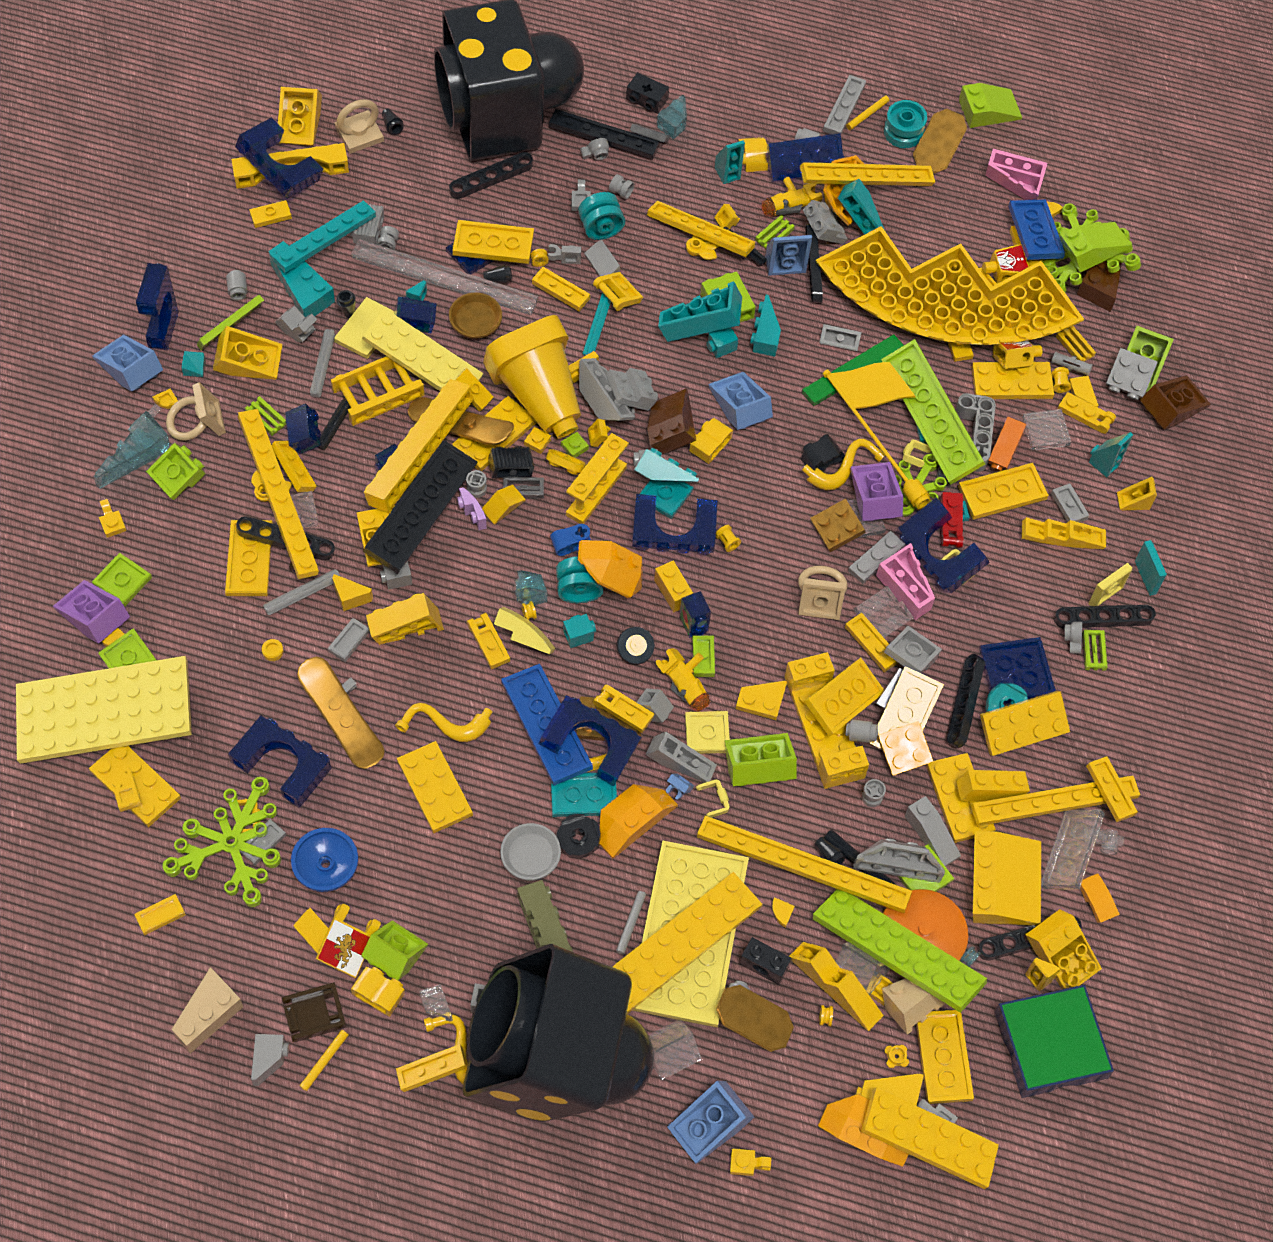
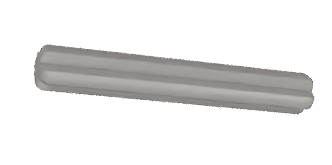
(322, 363)
(300, 592)

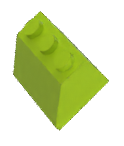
(761, 759)

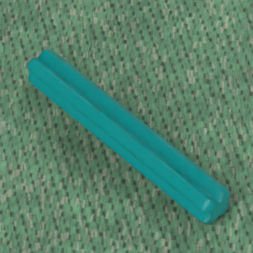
(597, 325)

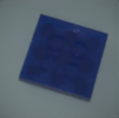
(1018, 663)

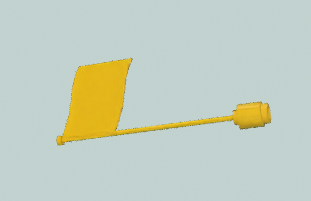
(872, 387)

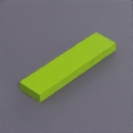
(230, 321)

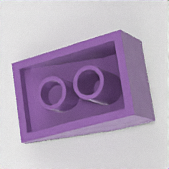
(877, 491)
(92, 611)

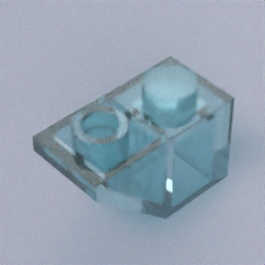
(673, 118)
(530, 588)

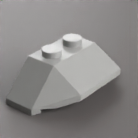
(598, 392)
(900, 860)

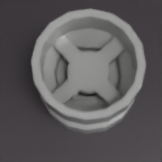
(621, 186)
(388, 237)
(476, 483)
(873, 788)

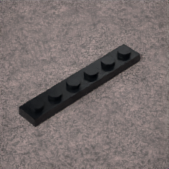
(594, 130)

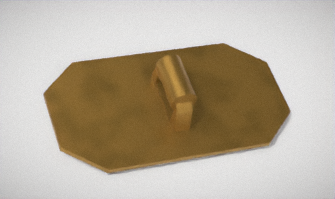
(940, 140)
(754, 1018)

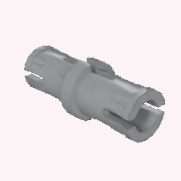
(1085, 368)

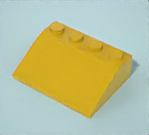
(1006, 879)

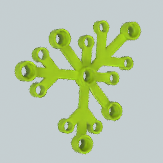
(1069, 213)
(243, 873)

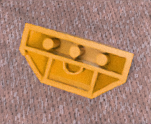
(832, 192)
(612, 566)
(632, 816)
(845, 1121)

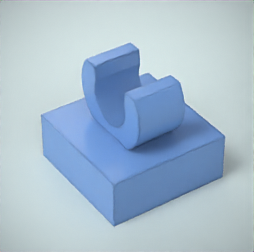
(680, 783)

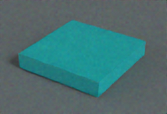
(669, 495)
(1150, 567)

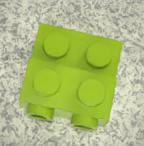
(176, 470)

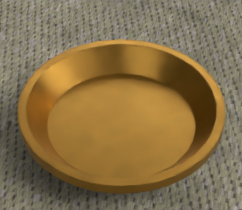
(475, 315)

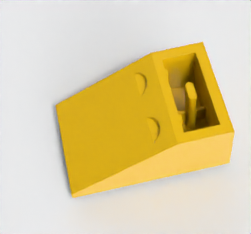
(368, 523)
(1065, 946)

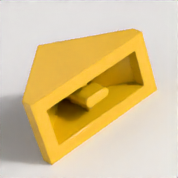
(1138, 496)
(502, 503)
(351, 593)

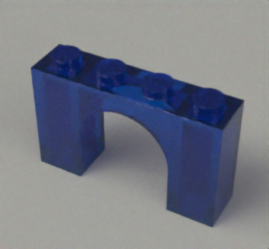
(286, 178)
(158, 300)
(698, 539)
(951, 572)
(573, 716)
(267, 736)

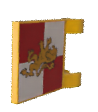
(345, 943)

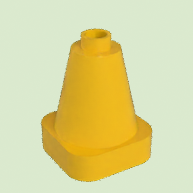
(537, 373)

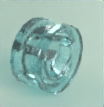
(970, 956)

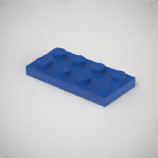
(1036, 229)

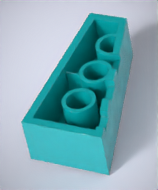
(304, 285)
(702, 314)

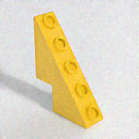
(837, 983)

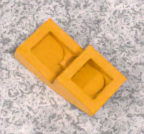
(1099, 898)

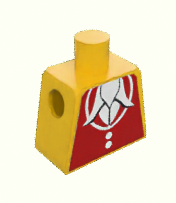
(1006, 262)
(1016, 354)

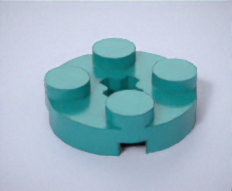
(1002, 693)

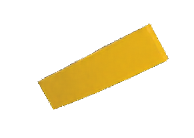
(1064, 534)

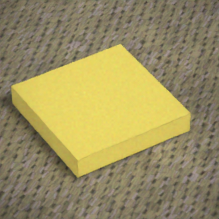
(1110, 585)
(707, 731)

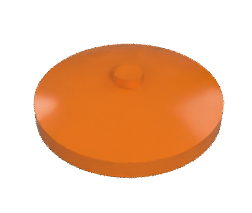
(935, 920)

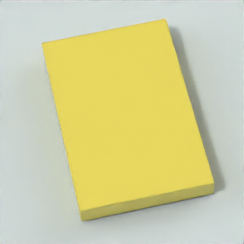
(352, 332)

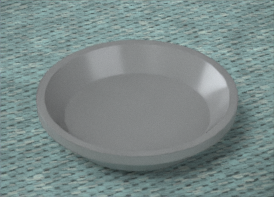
(530, 851)

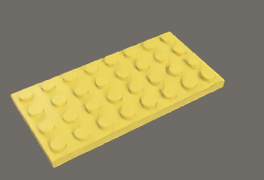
(102, 709)
(681, 879)

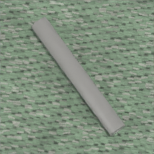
(627, 932)

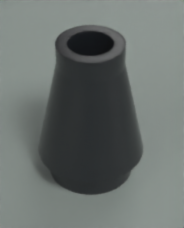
(392, 122)
(499, 274)
(346, 301)
(829, 851)

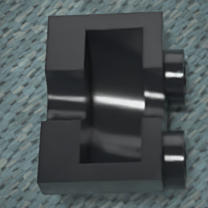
(822, 453)

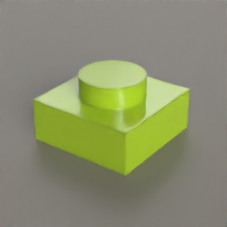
(574, 445)

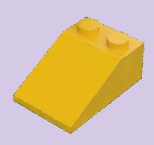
(299, 115)
(246, 355)

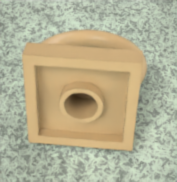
(360, 129)
(207, 409)
(821, 597)

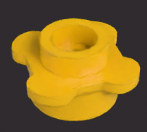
(898, 1050)

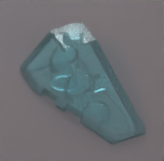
(141, 446)

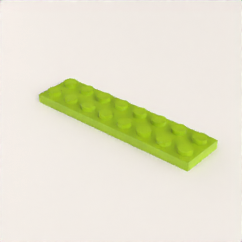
(935, 414)
(900, 949)

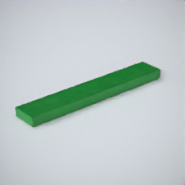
(823, 388)

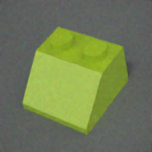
(394, 950)

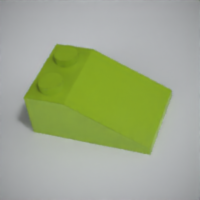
(988, 105)
(1093, 244)
(1151, 346)

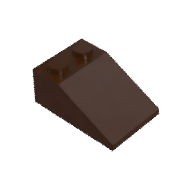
(1174, 401)
(671, 422)

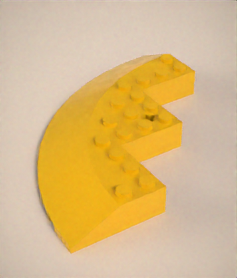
(948, 294)

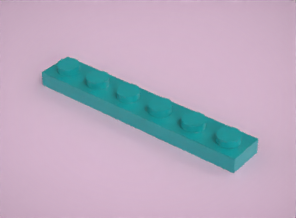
(324, 236)

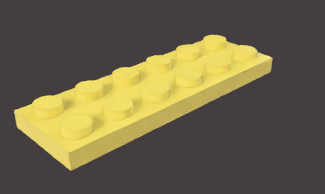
(415, 350)

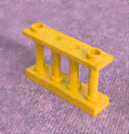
(376, 405)
(597, 479)

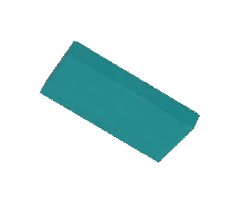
(581, 795)

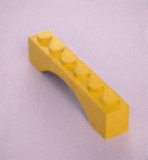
(330, 158)

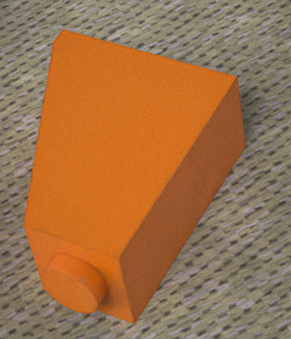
(1007, 444)

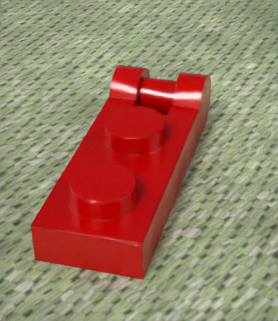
(954, 504)

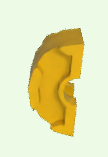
(755, 154)

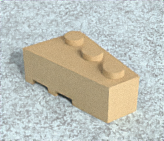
(909, 1003)
(206, 1011)

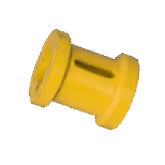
(1061, 380)
(728, 538)

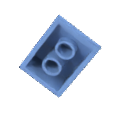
(788, 255)
(128, 362)
(742, 400)
(710, 1121)

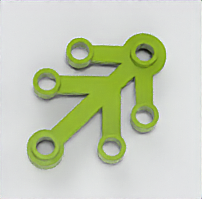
(928, 467)

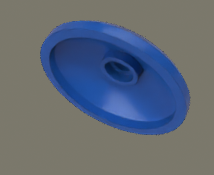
(322, 847)

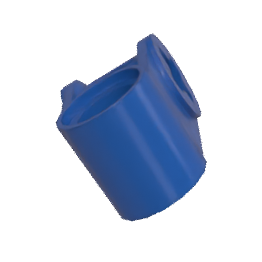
(568, 539)

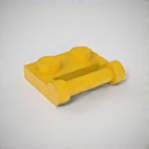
(621, 287)

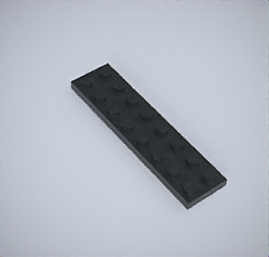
(420, 507)

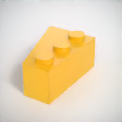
(404, 618)

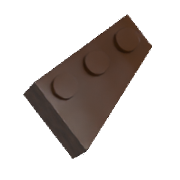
(1100, 286)

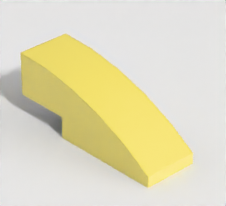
(523, 630)

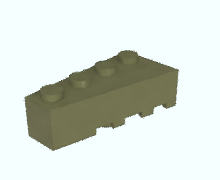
(542, 915)

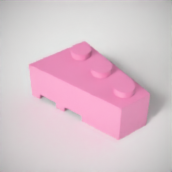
(1016, 173)
(906, 581)

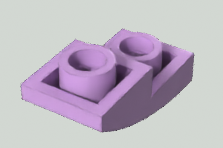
(472, 507)

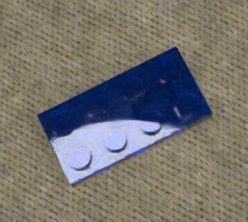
(788, 155)

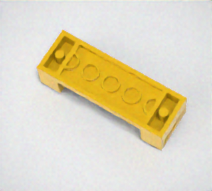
(834, 755)

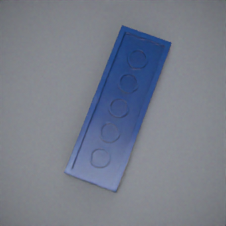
(535, 706)

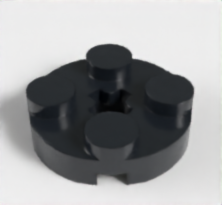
(584, 825)

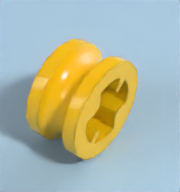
(539, 257)
(529, 610)
(826, 1015)

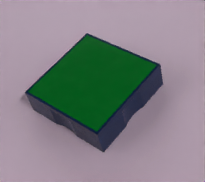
(1053, 1041)

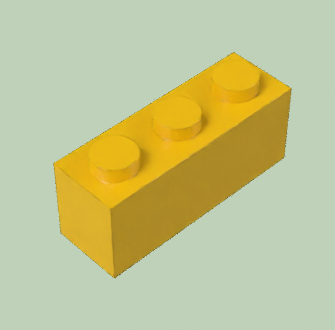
(991, 785)

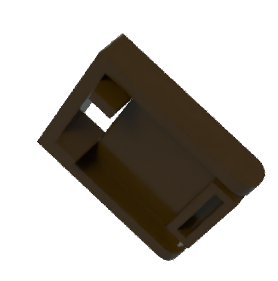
(310, 1014)

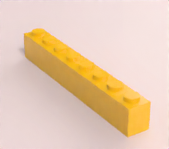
(418, 445)

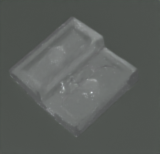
(884, 611)

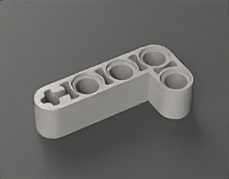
(976, 412)

